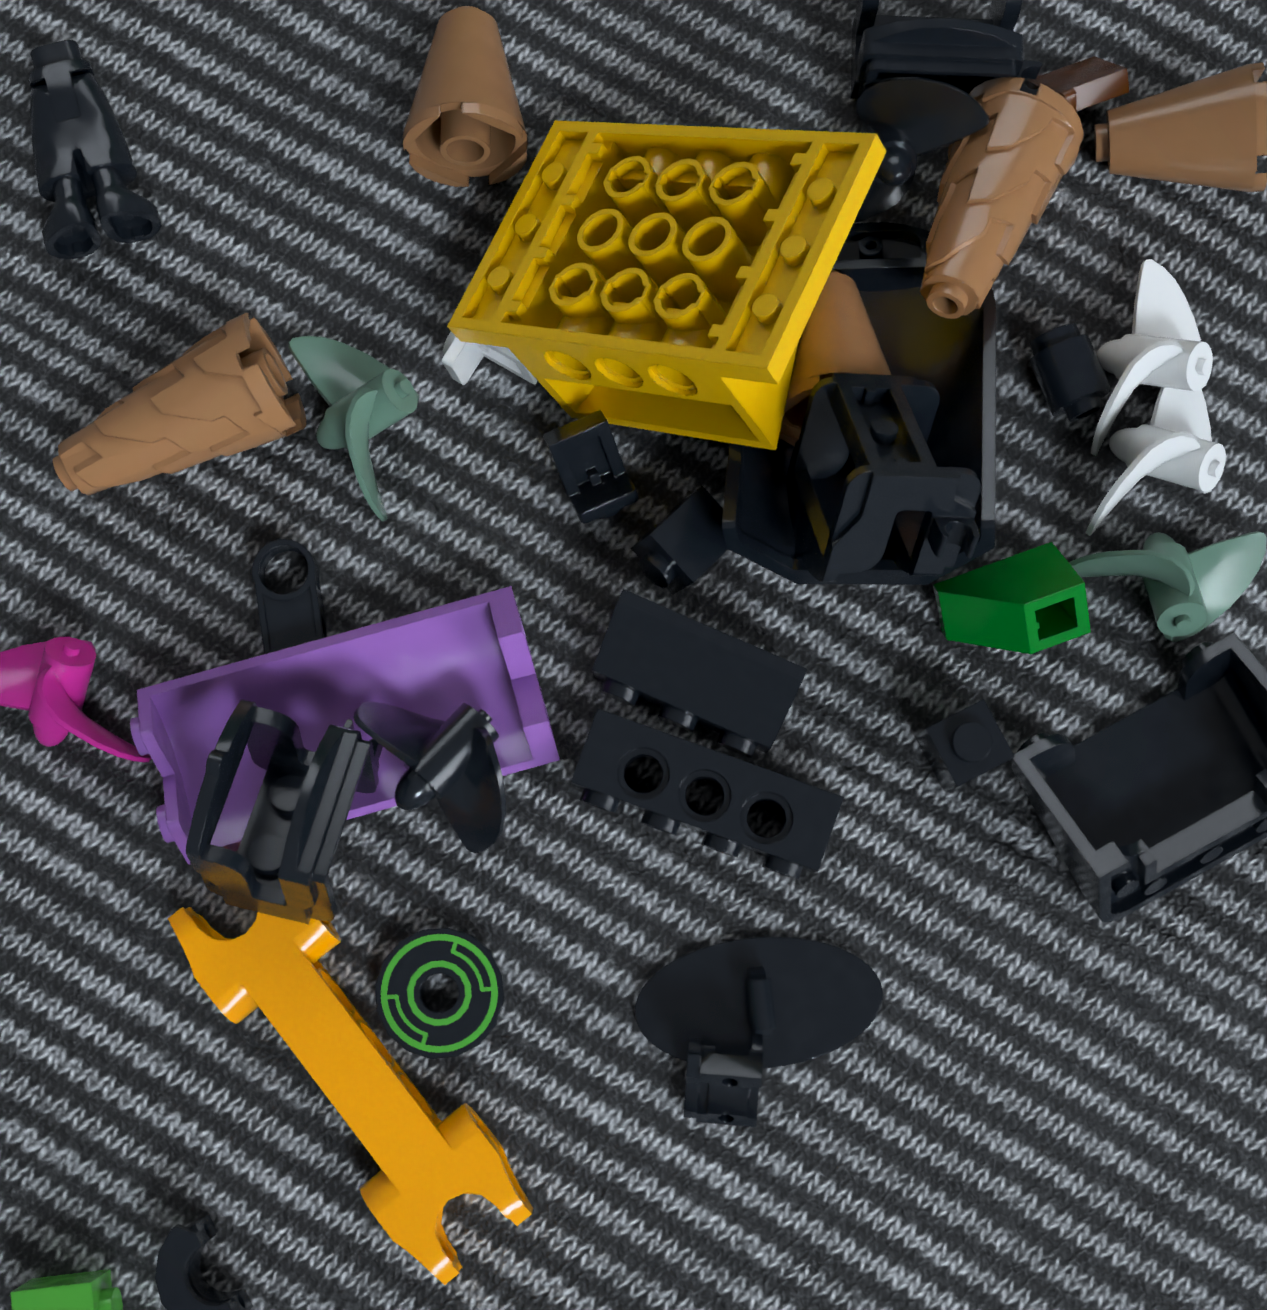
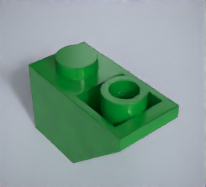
(1015, 603)

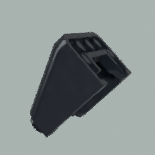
(1160, 787)

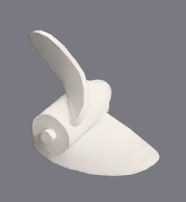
(1160, 350)
(1171, 448)

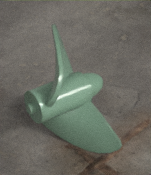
(362, 402)
(1184, 587)

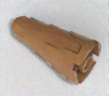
(996, 190)
(201, 406)

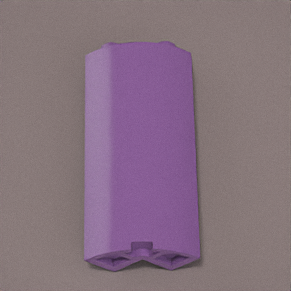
(417, 662)

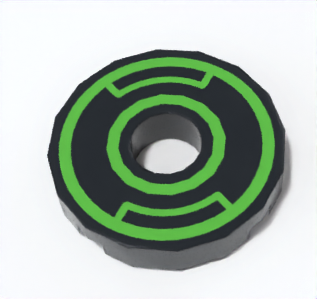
(402, 1001)

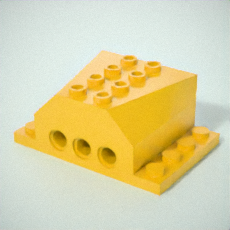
(669, 269)

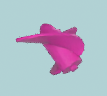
(52, 685)

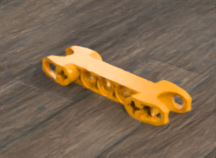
(418, 1153)

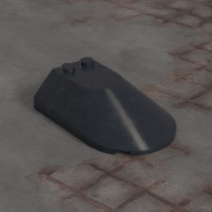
(950, 353)

